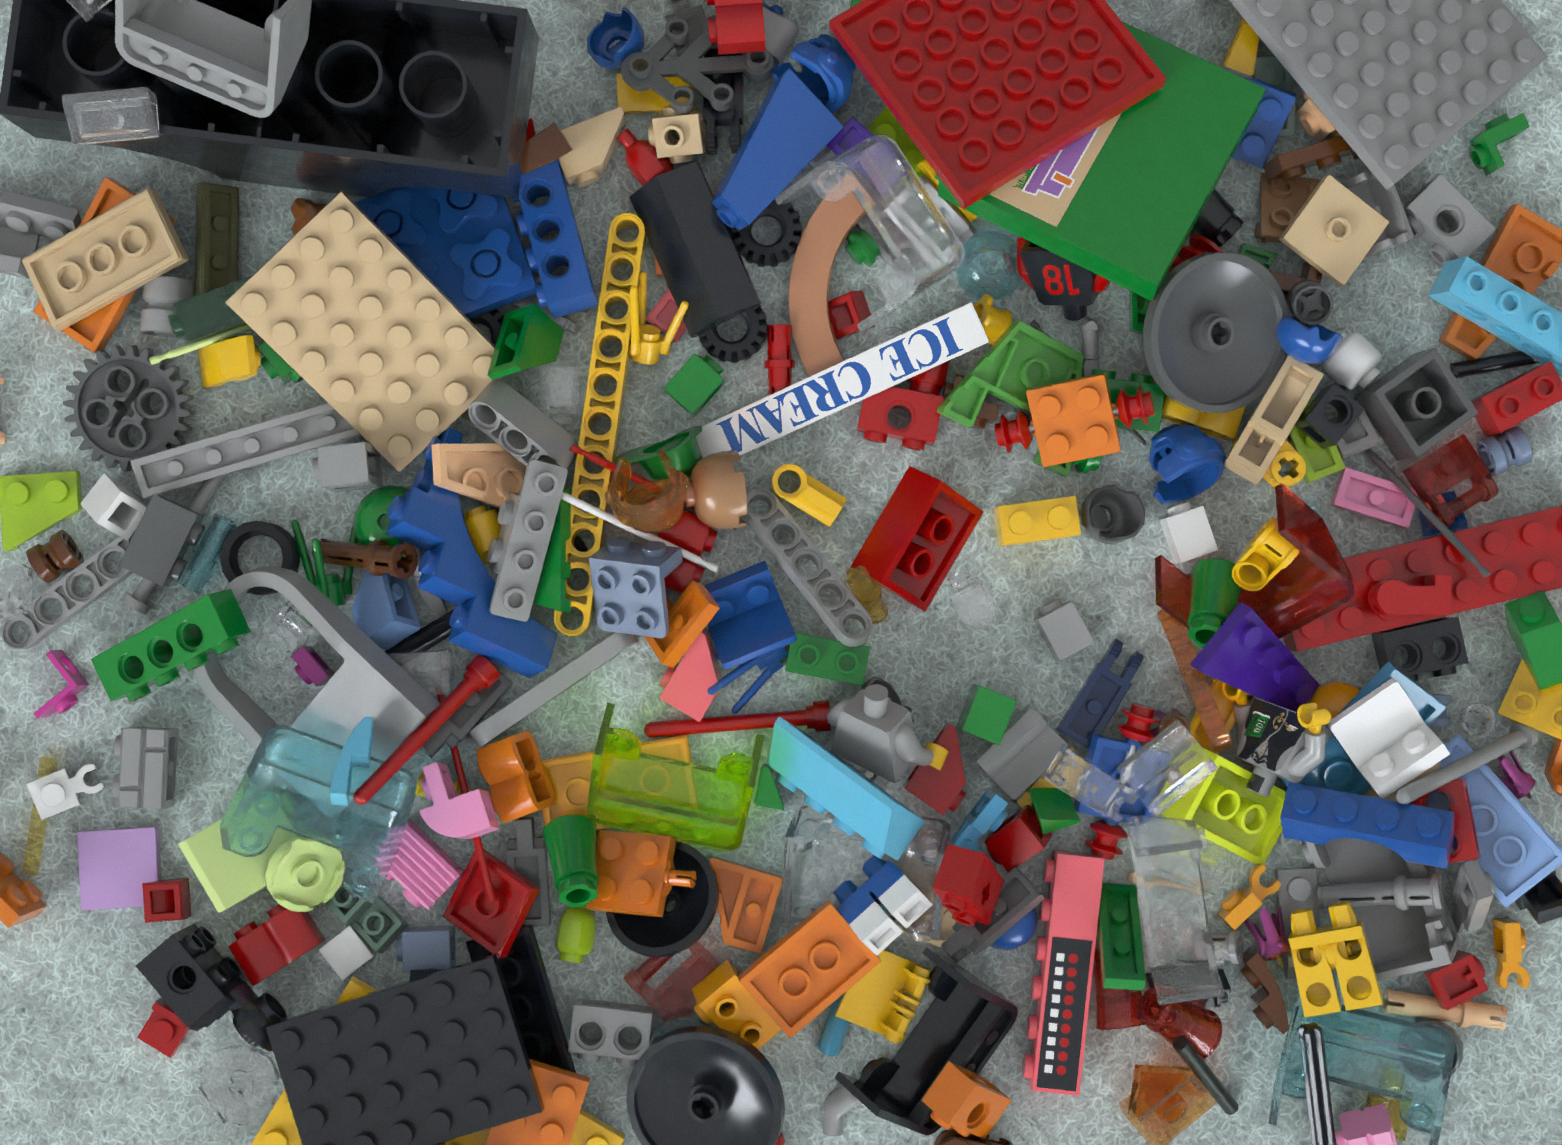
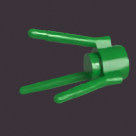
(325, 583)

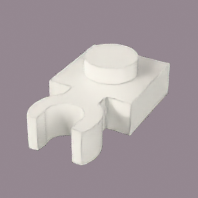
(59, 791)

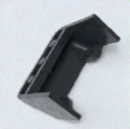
(958, 1027)

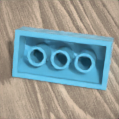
(841, 790)

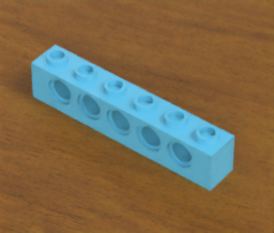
(1501, 309)

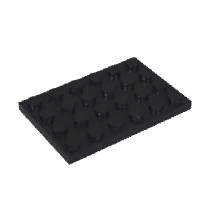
(408, 1062)

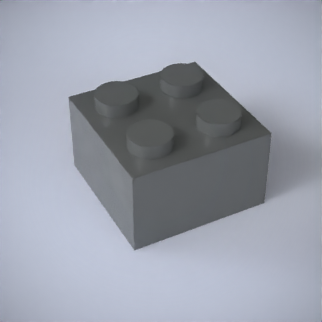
(1416, 404)

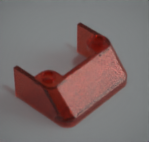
(1296, 595)

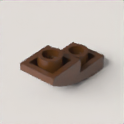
(1269, 1001)

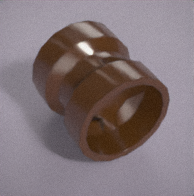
(54, 556)

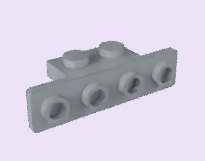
(524, 539)

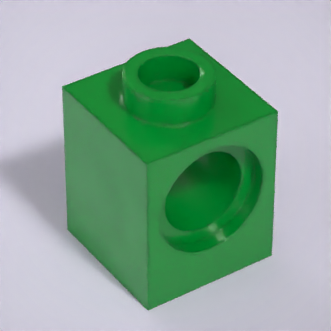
(695, 383)

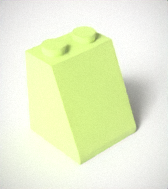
(224, 874)

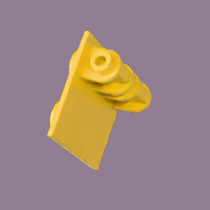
(1533, 706)
(886, 997)

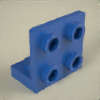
(749, 616)

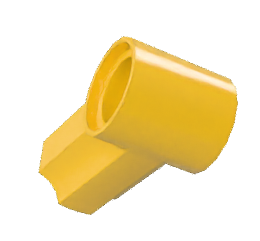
(811, 496)

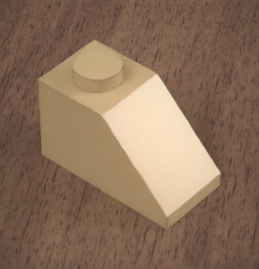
(592, 145)

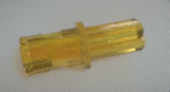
(867, 593)

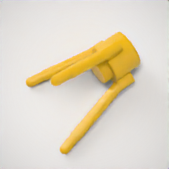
(646, 339)

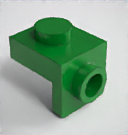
(1484, 149)

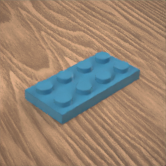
(1337, 769)

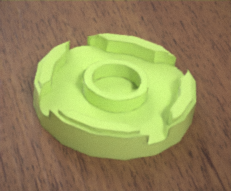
(304, 873)

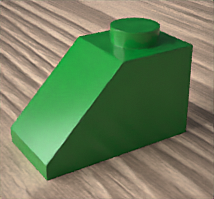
(525, 341)
(1537, 636)

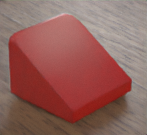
(847, 312)
(166, 900)

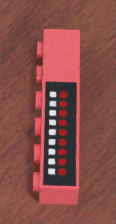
(1065, 972)

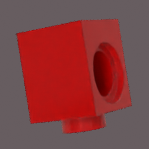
(1016, 839)

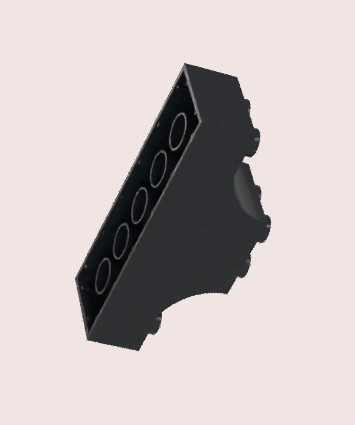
(372, 106)

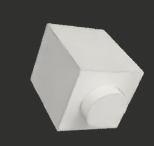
(114, 506)
(1188, 533)

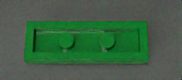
(1120, 938)

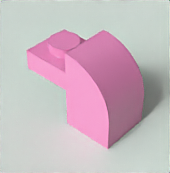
(455, 815)

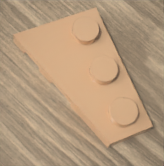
(477, 471)

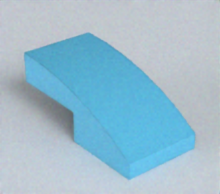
(354, 754)

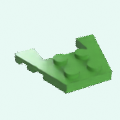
(1012, 365)

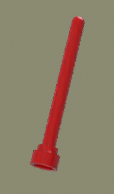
(479, 675)
(814, 717)

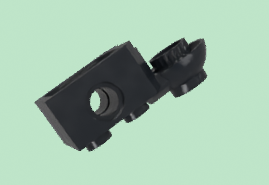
(206, 986)

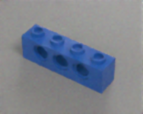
(575, 288)

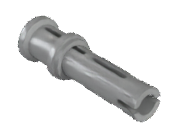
(1399, 892)

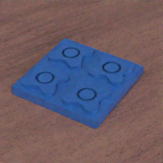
(458, 242)

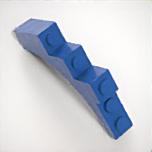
(453, 571)

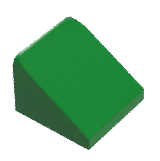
(767, 791)
(1052, 809)

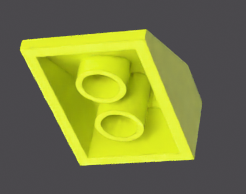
(1231, 812)

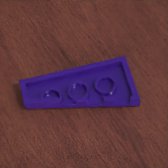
(1255, 661)

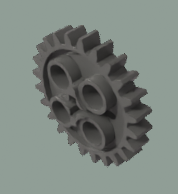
(101, 386)

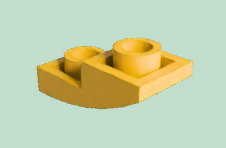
(228, 361)

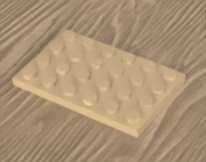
(367, 331)

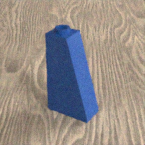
(777, 147)

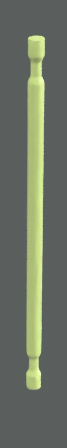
(201, 343)

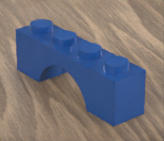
(1411, 830)

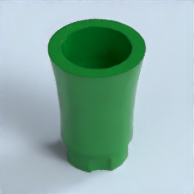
(1212, 598)
(573, 858)

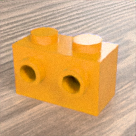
(732, 1007)

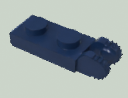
(1099, 697)

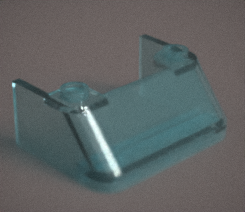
(1377, 1057)

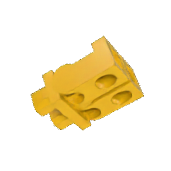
(1330, 948)

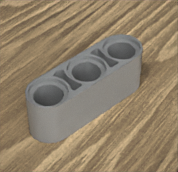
(520, 426)

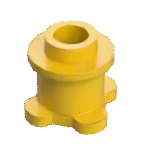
(992, 319)

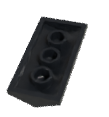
(694, 248)
(531, 999)

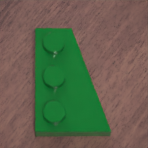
(555, 569)

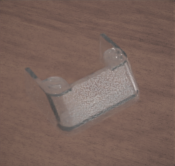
(900, 211)
(1174, 908)

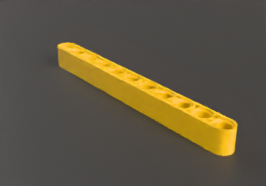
(596, 405)

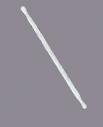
(648, 536)

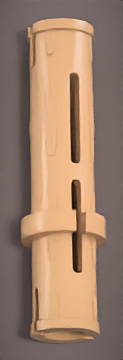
(1427, 1007)

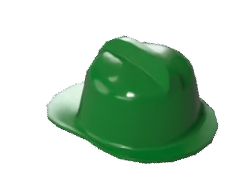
(680, 448)

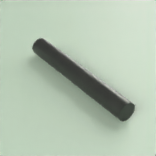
(1205, 1075)

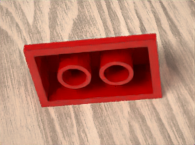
(918, 537)

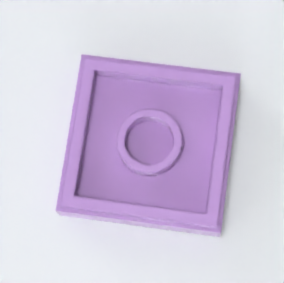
(116, 865)

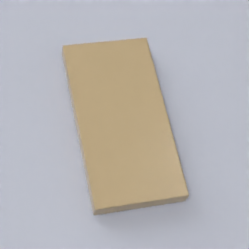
(105, 259)

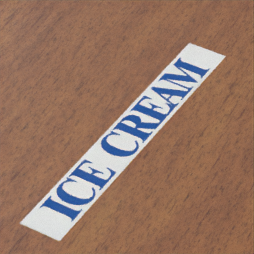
(845, 383)

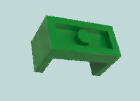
(986, 714)

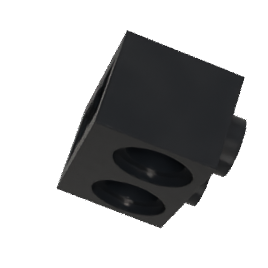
(1418, 642)

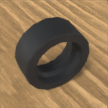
(243, 532)

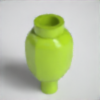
(575, 934)

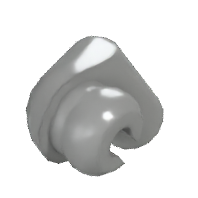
(836, 1105)

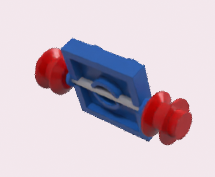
(1108, 755)

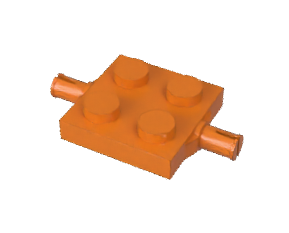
(636, 873)

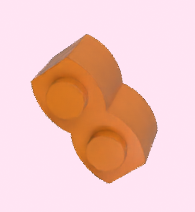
(515, 776)

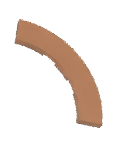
(811, 282)

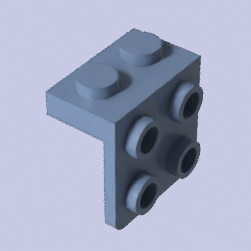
(631, 586)

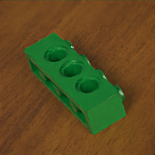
(148, 655)

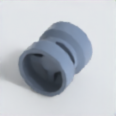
(1504, 451)

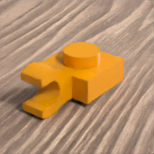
(1240, 905)
(1508, 944)

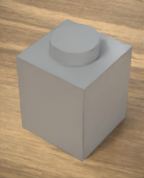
(1063, 629)

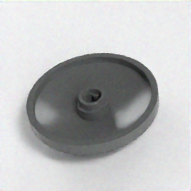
(1215, 332)

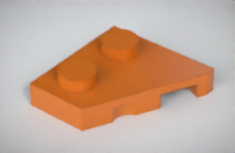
(745, 903)

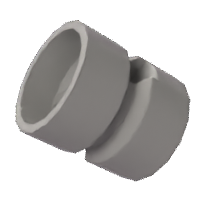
(160, 296)

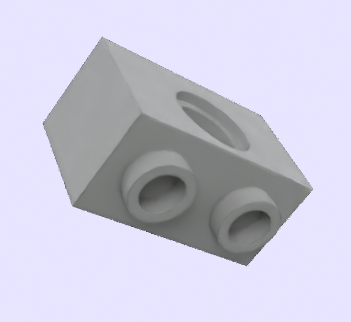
(1466, 223)
(348, 467)

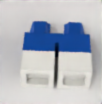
(863, 909)

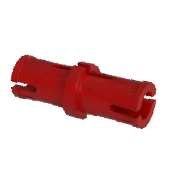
(779, 357)

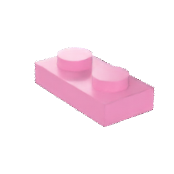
(1372, 498)

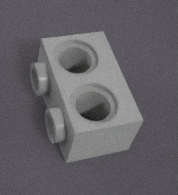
(612, 1019)

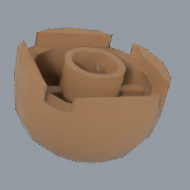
(718, 491)

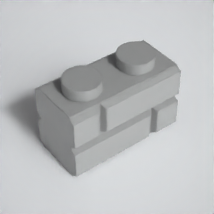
(146, 767)

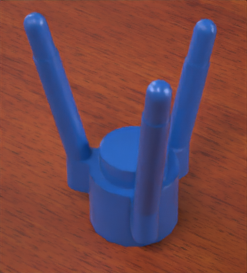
(770, 659)

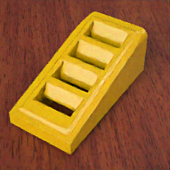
(1242, 50)

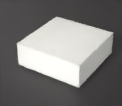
(347, 952)

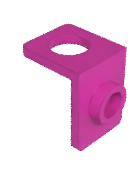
(67, 697)

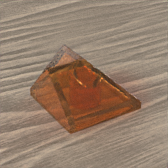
(1165, 1101)

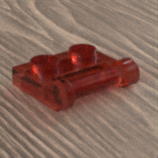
(1444, 470)
(674, 995)

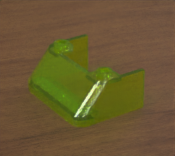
(667, 794)

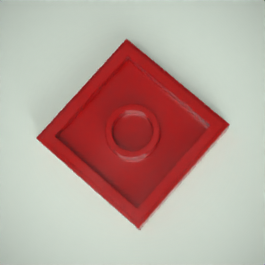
(495, 922)

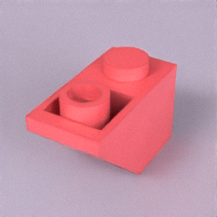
(688, 683)

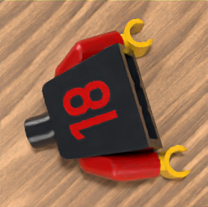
(1058, 280)

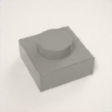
(1358, 437)

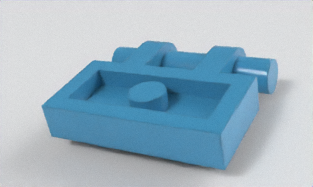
(985, 815)

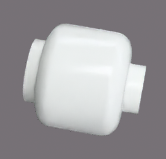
(1354, 362)

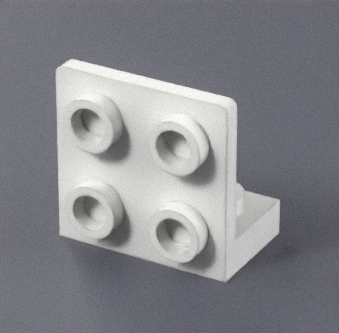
(1387, 738)

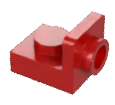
(1457, 981)
(163, 1029)

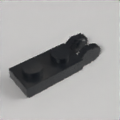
(733, 117)

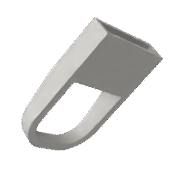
(363, 686)

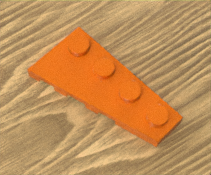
(1523, 253)

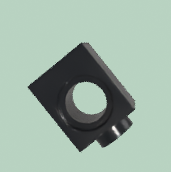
(1315, 423)

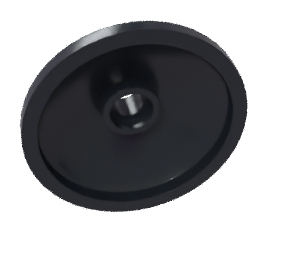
(682, 925)

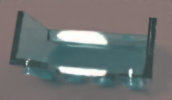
(291, 791)

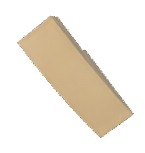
(1273, 420)

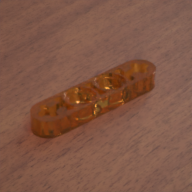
(1196, 683)

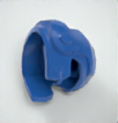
(824, 70)
(1186, 462)

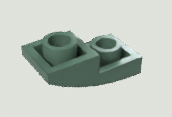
(374, 922)

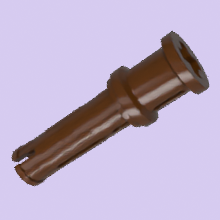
(375, 557)

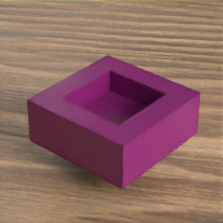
(311, 666)

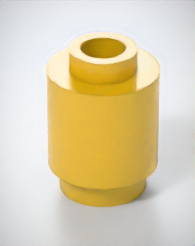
(482, 529)

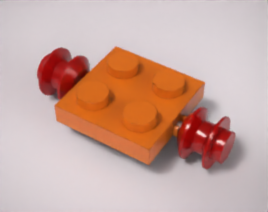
(1074, 419)

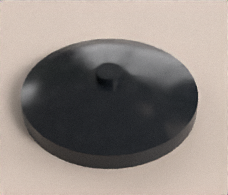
(704, 1091)

